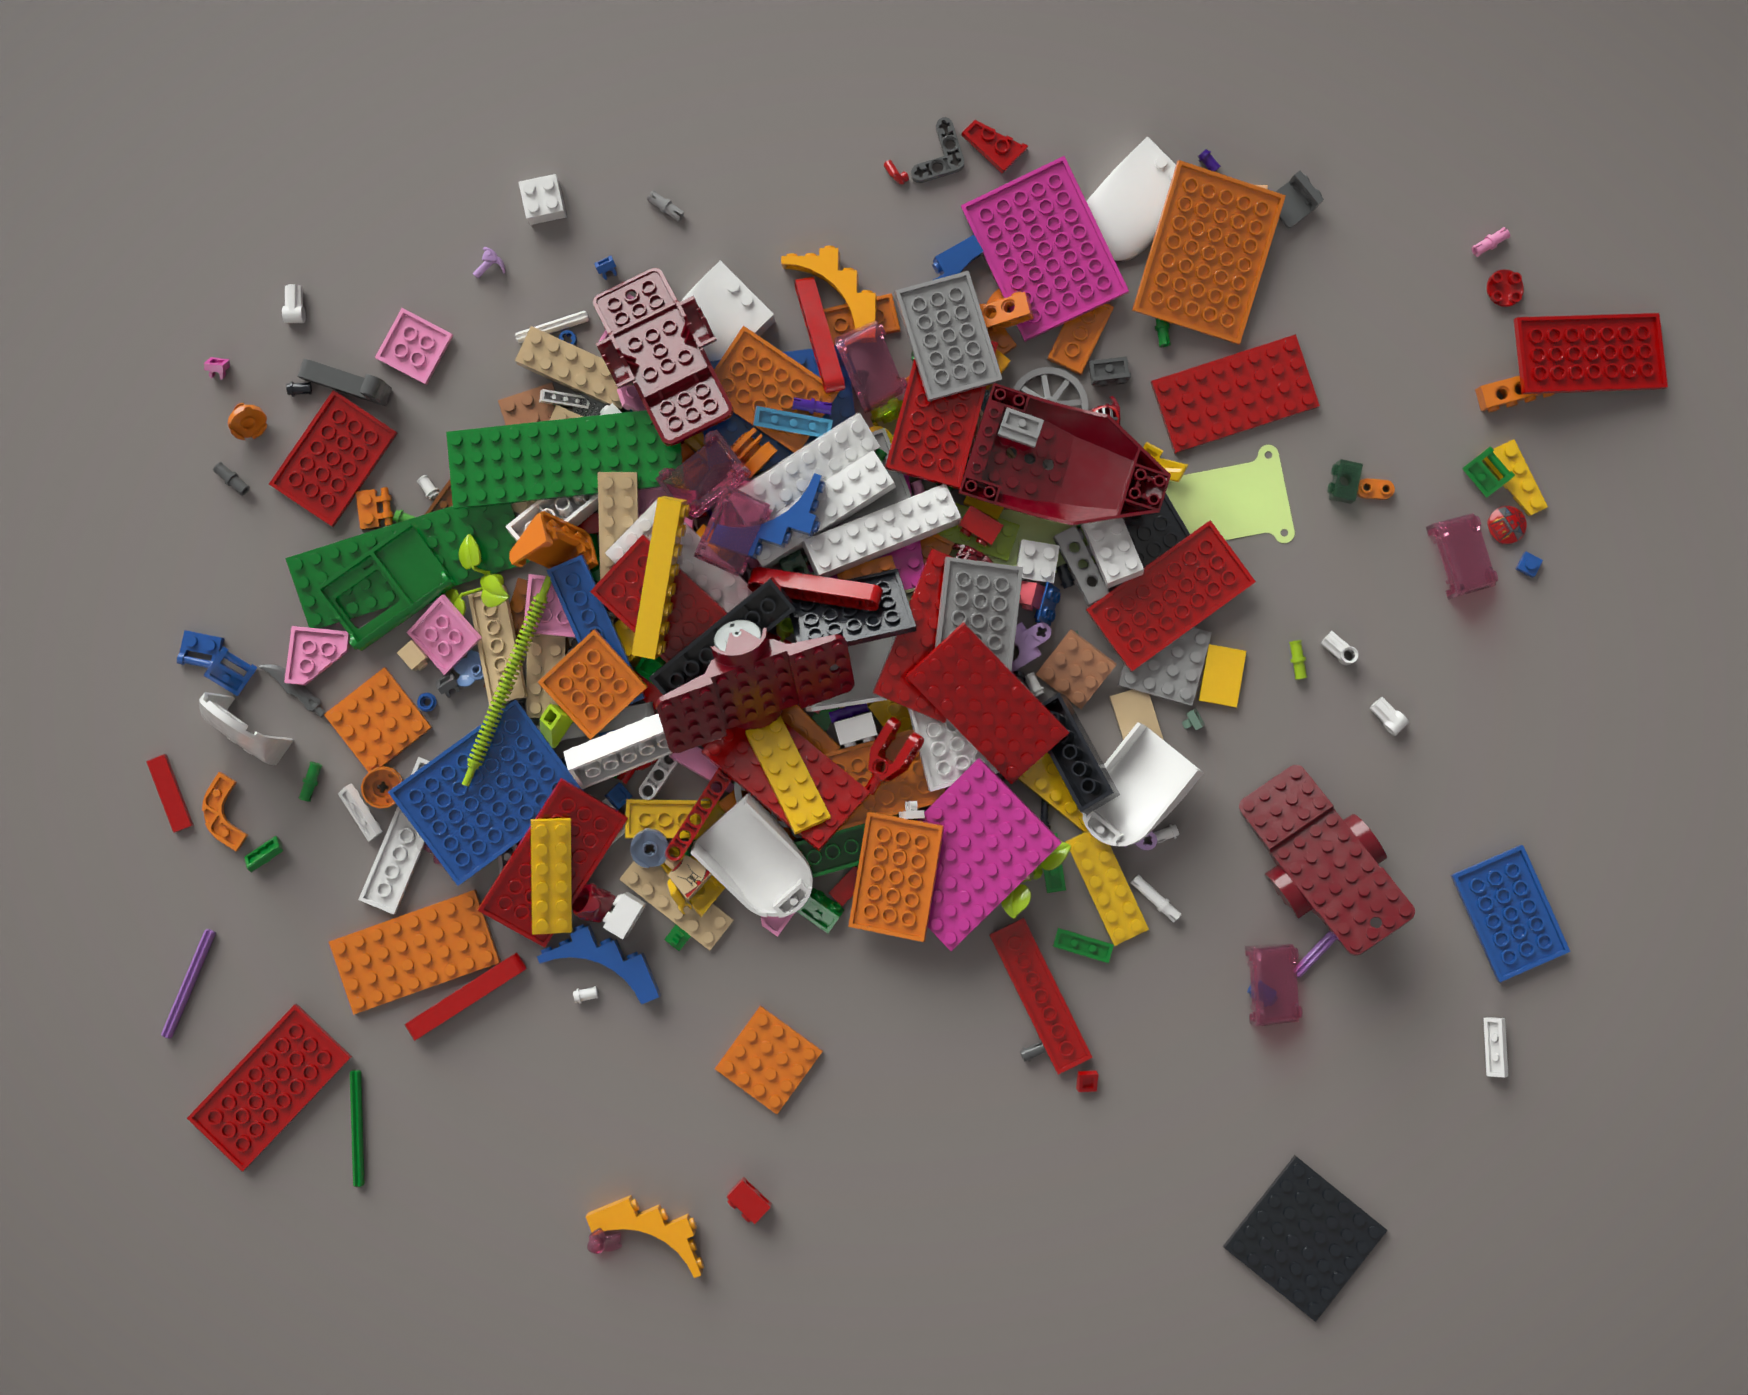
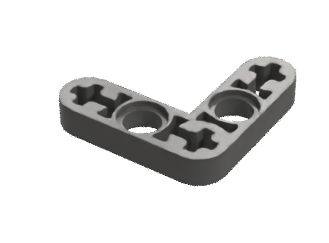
(945, 160)

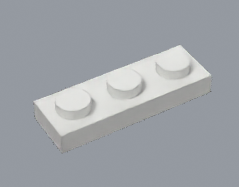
(360, 812)
(1495, 1047)

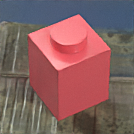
(1031, 595)

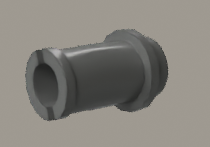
(1032, 1051)

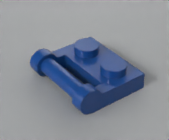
(199, 643)
(227, 677)

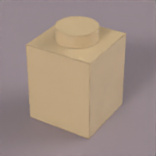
(413, 656)

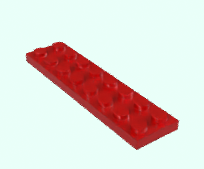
(1040, 996)

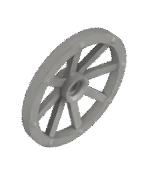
(1069, 379)

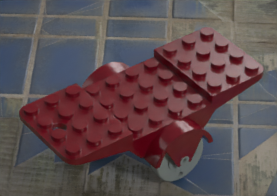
(752, 684)

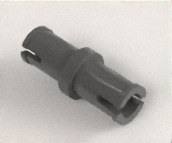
(231, 478)

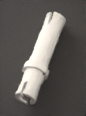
(1152, 895)

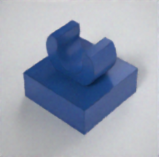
(605, 265)

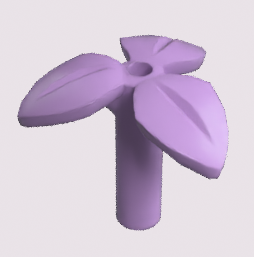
(489, 257)

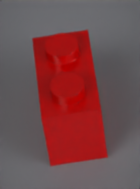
(980, 526)
(748, 1201)

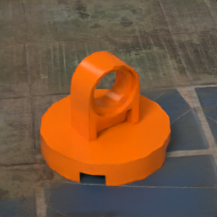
(247, 421)

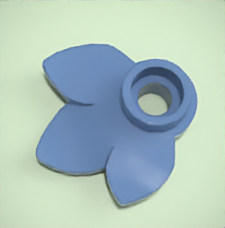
(467, 669)

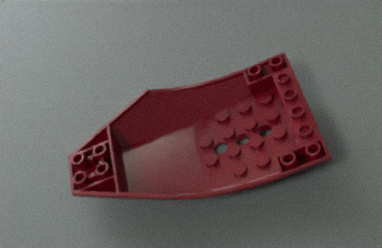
(1095, 473)

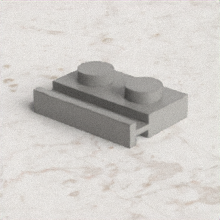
(1020, 427)

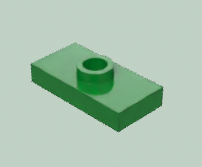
(263, 854)

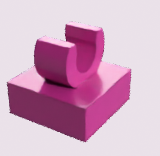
(217, 365)

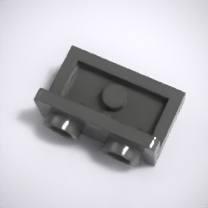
(1109, 371)

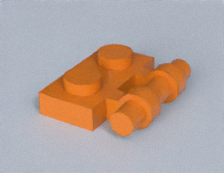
(369, 511)

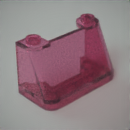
(870, 365)
(705, 475)
(732, 530)
(1463, 555)
(1273, 984)

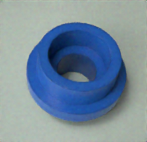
(421, 699)

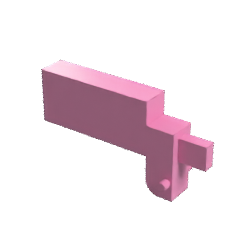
(699, 764)

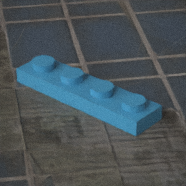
(791, 422)

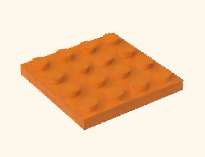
(592, 684)
(378, 720)
(768, 1059)

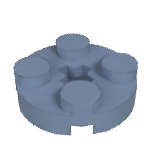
(647, 837)

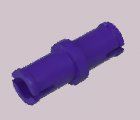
(812, 406)
(848, 712)

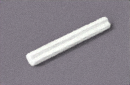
(556, 325)

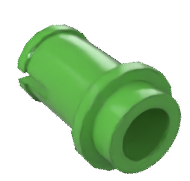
(400, 516)

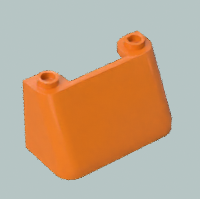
(552, 542)

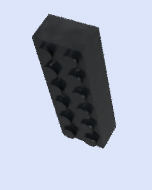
(1078, 760)

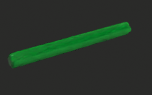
(357, 1128)

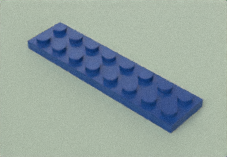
(583, 610)

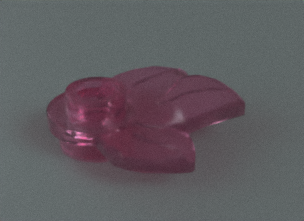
(599, 1242)

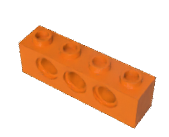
(1002, 320)
(1489, 401)

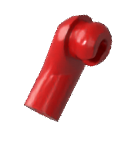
(894, 173)

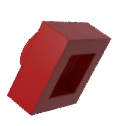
(1087, 1081)

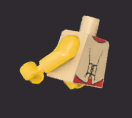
(686, 880)

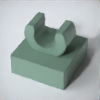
(1193, 719)

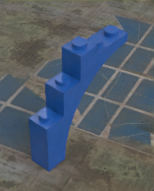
(957, 257)
(797, 518)
(585, 946)

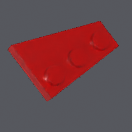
(996, 148)

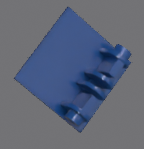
(1047, 612)

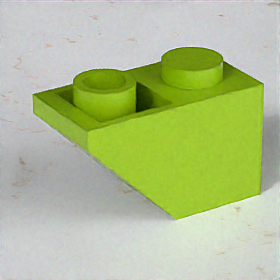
(554, 724)

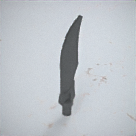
(300, 691)

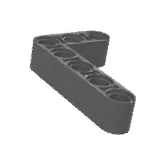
(367, 388)

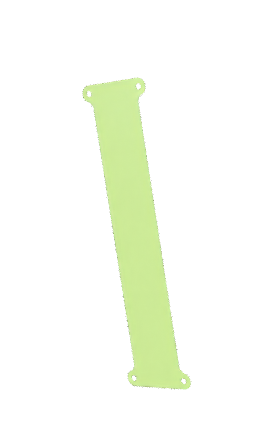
(1235, 498)

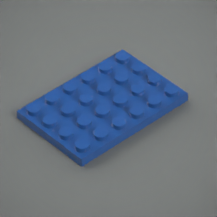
(1510, 913)

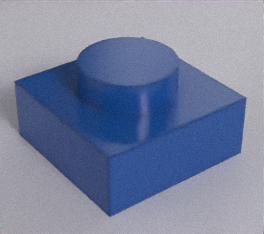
(1529, 564)
(618, 795)

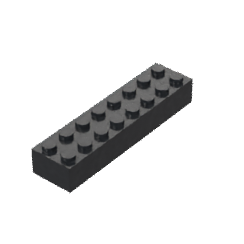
(764, 607)

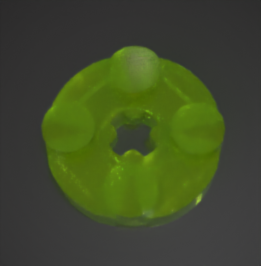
(886, 413)

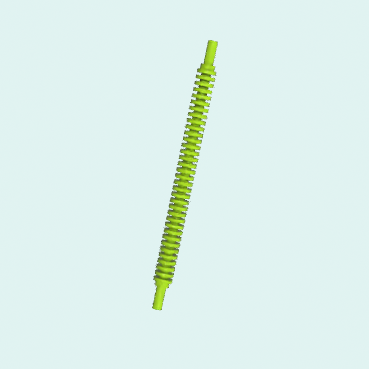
(507, 681)

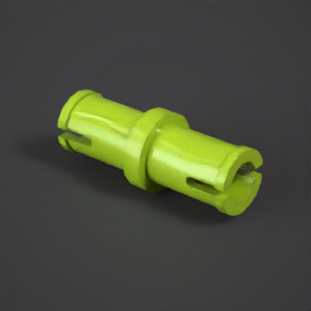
(1298, 659)

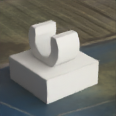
(911, 811)

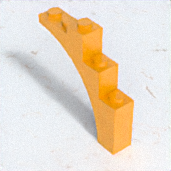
(845, 281)
(676, 1233)

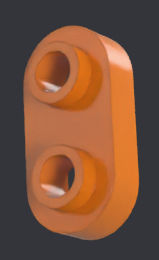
(1375, 489)

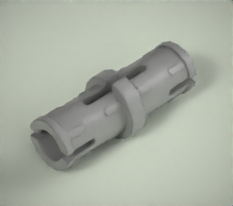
(665, 206)

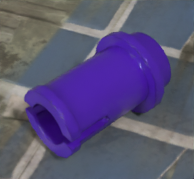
(1208, 160)

